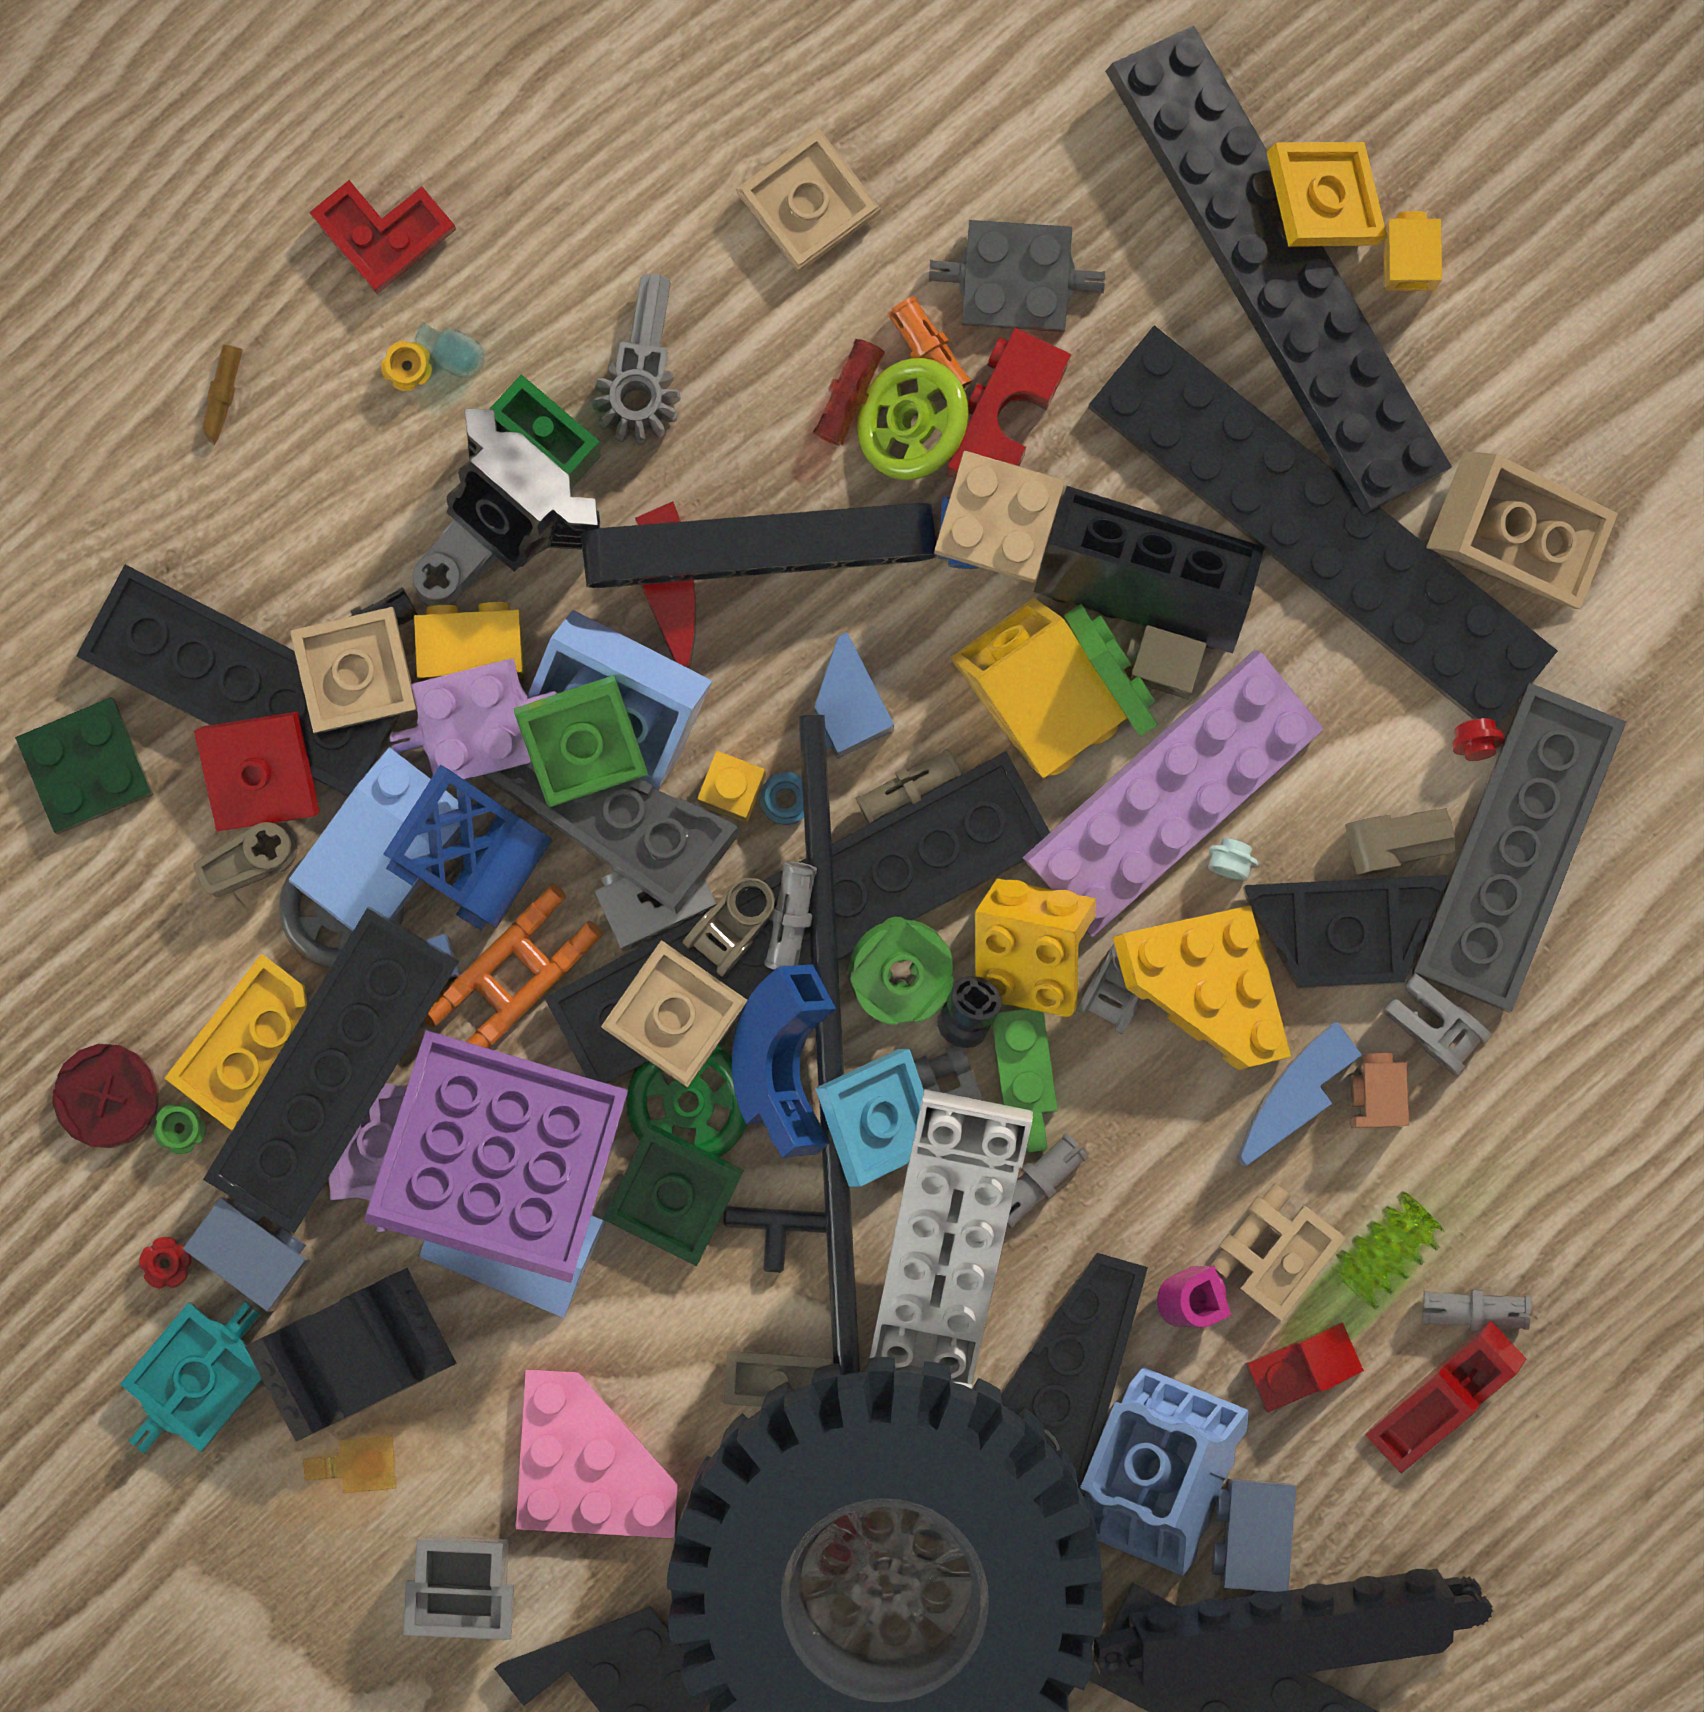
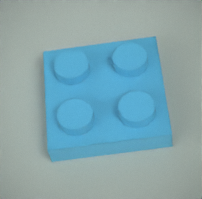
(873, 1115)

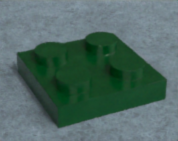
(84, 765)
(673, 1194)

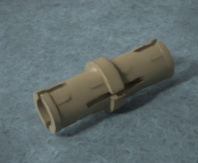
(908, 786)

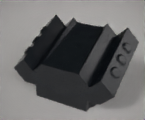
(516, 496)
(351, 1355)

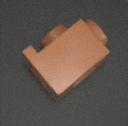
(1380, 1092)

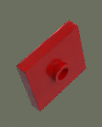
(257, 771)

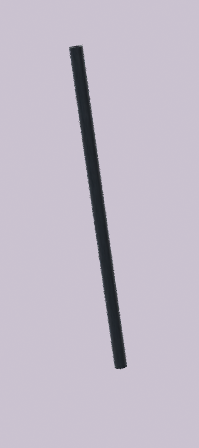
(829, 1038)

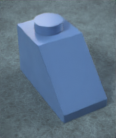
(850, 702)

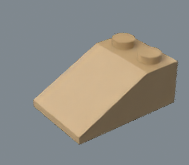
(1522, 528)

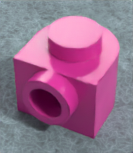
(1193, 1298)

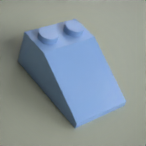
(347, 862)

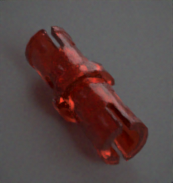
(848, 392)

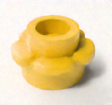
(403, 352)

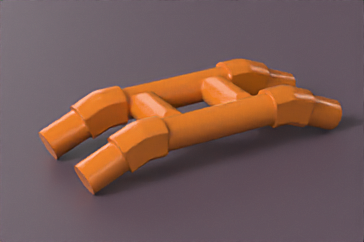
(515, 941)

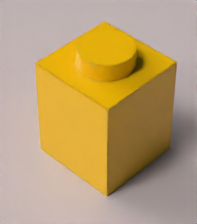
(1412, 252)
(731, 787)

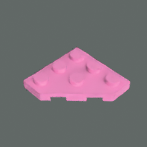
(586, 1466)

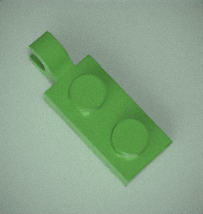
(1025, 1068)

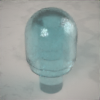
(452, 350)

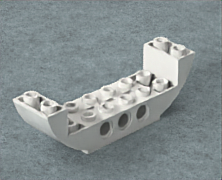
(950, 1233)

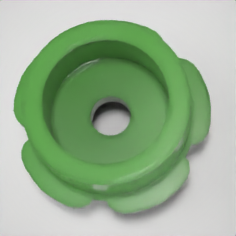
(165, 1128)

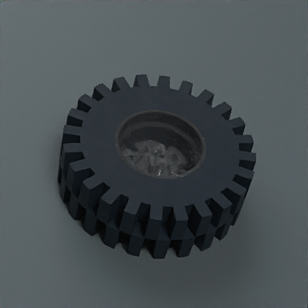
(886, 1444)

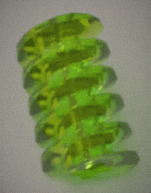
(1387, 1249)

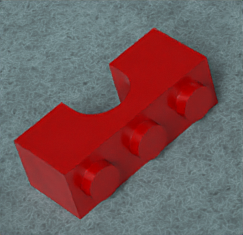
(1023, 371)

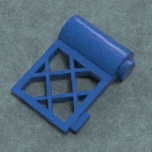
(493, 863)

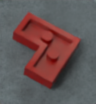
(382, 246)

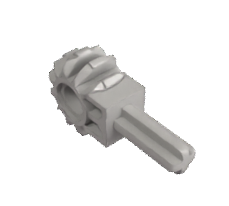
(642, 367)

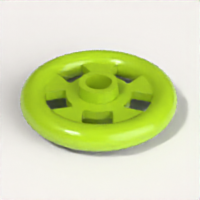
(886, 392)

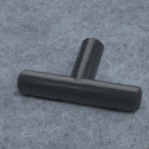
(776, 1224)

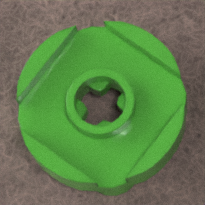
(892, 943)

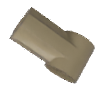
(1386, 842)

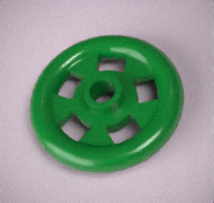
(649, 1082)

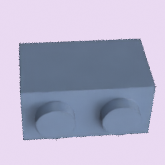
(248, 1252)
(1255, 1535)

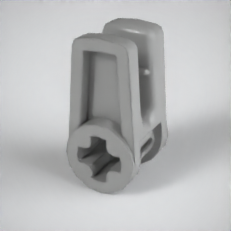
(1453, 1020)

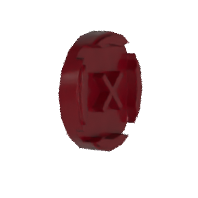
(105, 1096)

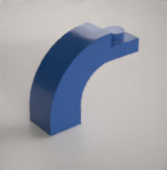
(769, 1053)

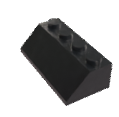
(1149, 569)

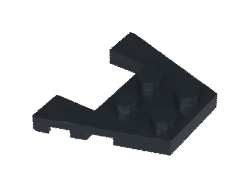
(616, 1664)

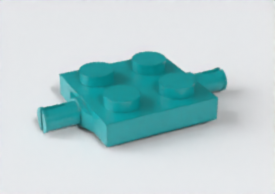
(194, 1377)

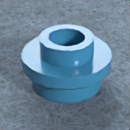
(768, 795)

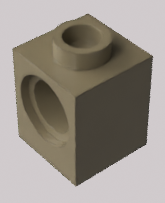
(1165, 661)

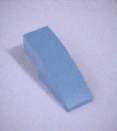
(1297, 1092)

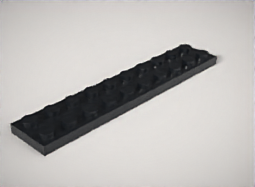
(1285, 291)
(1315, 529)
(882, 871)

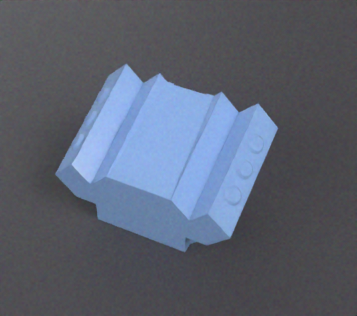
(1162, 1468)

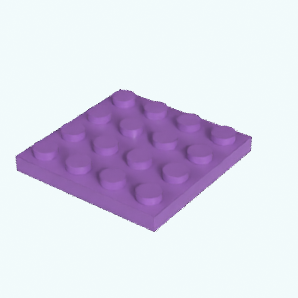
(496, 1156)

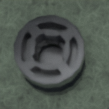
(969, 1011)

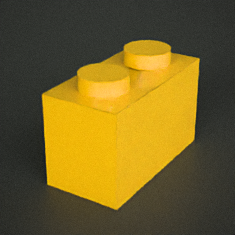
(465, 640)

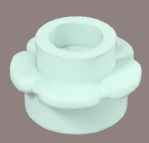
(1232, 859)

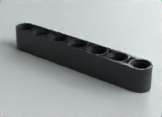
(758, 545)

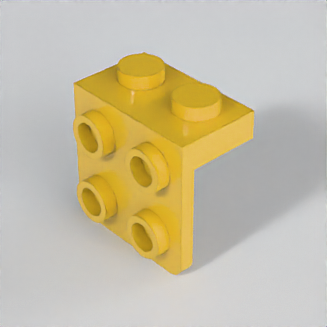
(1031, 943)

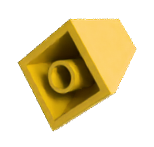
(1040, 687)

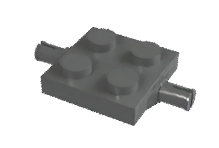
(1017, 276)

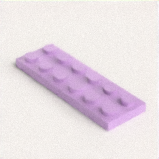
(1176, 789)

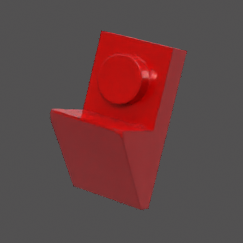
(1304, 1367)

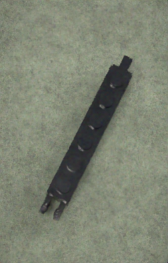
(1292, 1631)

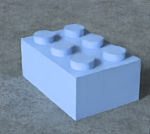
(656, 691)

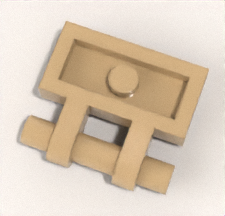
(1292, 1260)

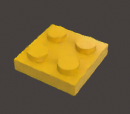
(1326, 193)

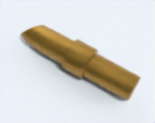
(221, 392)

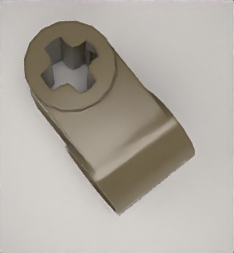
(730, 926)

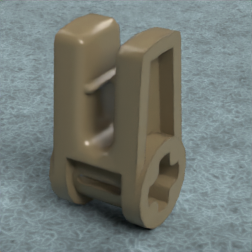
(239, 861)

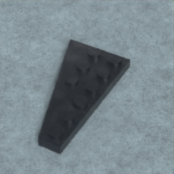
(1077, 1360)

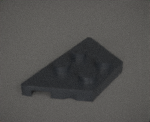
(1347, 927)

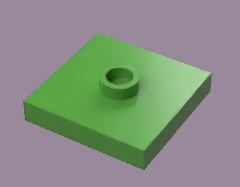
(580, 741)

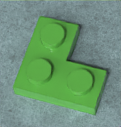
(1109, 662)

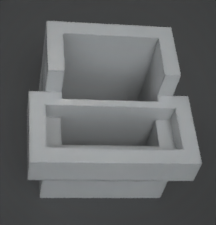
(460, 1589)

